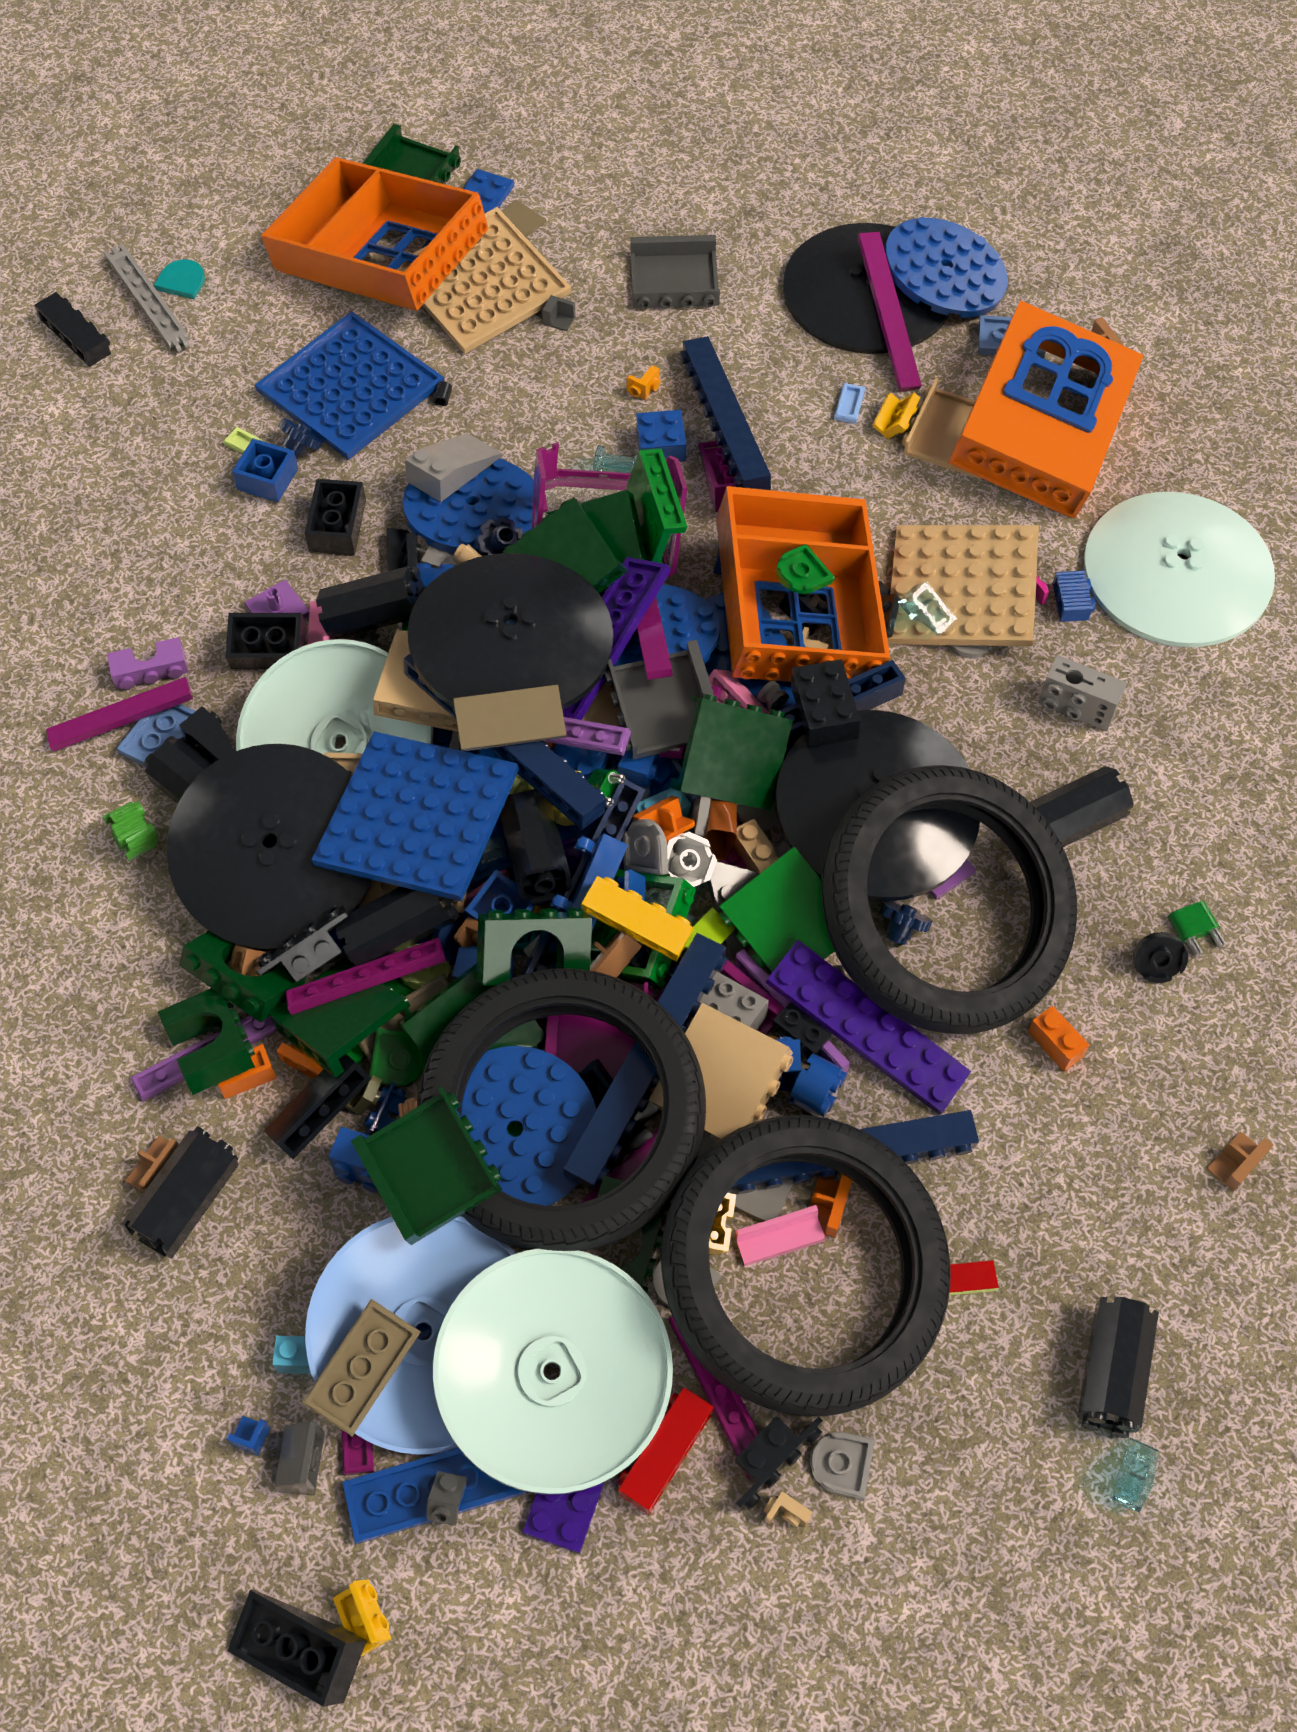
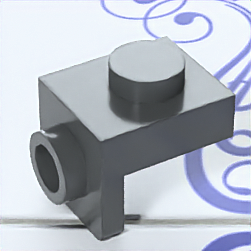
(445, 1498)

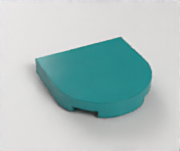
(181, 278)

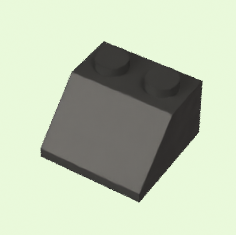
(299, 1458)

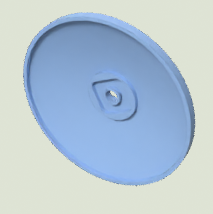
(417, 1286)

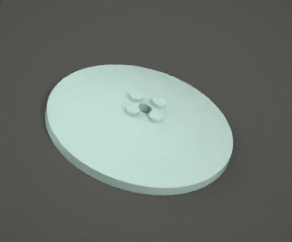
(1172, 599)
(321, 696)
(609, 1357)

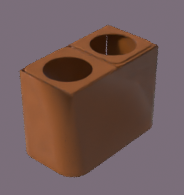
(721, 827)

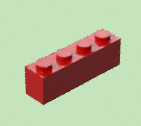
(666, 1450)

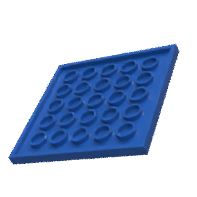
(349, 384)
(416, 815)

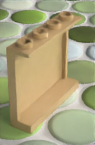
(937, 427)
(402, 698)
(737, 1070)

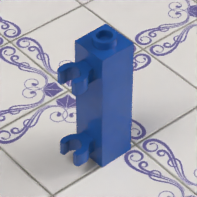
(603, 862)

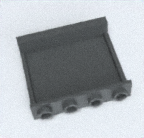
(674, 271)
(661, 708)

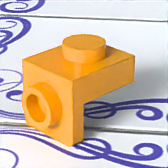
(644, 386)

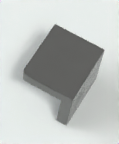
(558, 313)

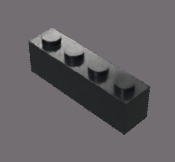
(73, 329)
(316, 1107)

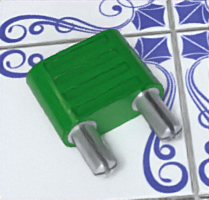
(607, 782)
(1195, 922)

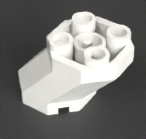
(690, 858)

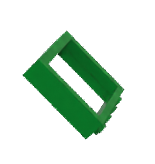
(678, 904)

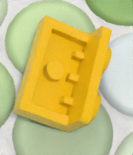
(895, 414)
(362, 1614)

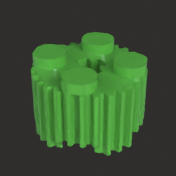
(131, 830)

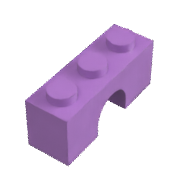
(167, 662)

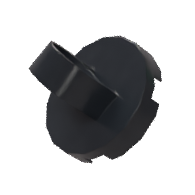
(1160, 957)

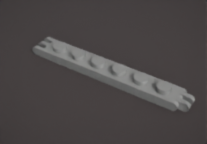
(147, 297)

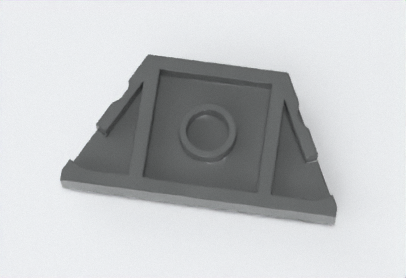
(724, 883)

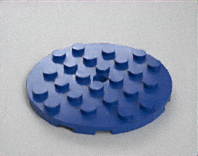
(920, 262)
(498, 492)
(683, 619)
(549, 1104)

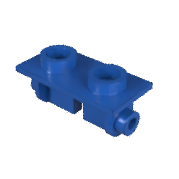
(387, 1103)

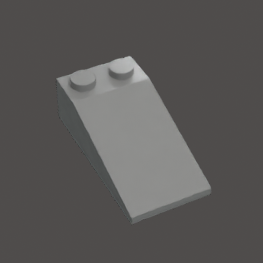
(449, 465)

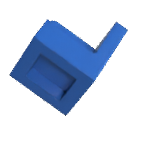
(633, 881)
(249, 1435)

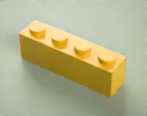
(637, 918)

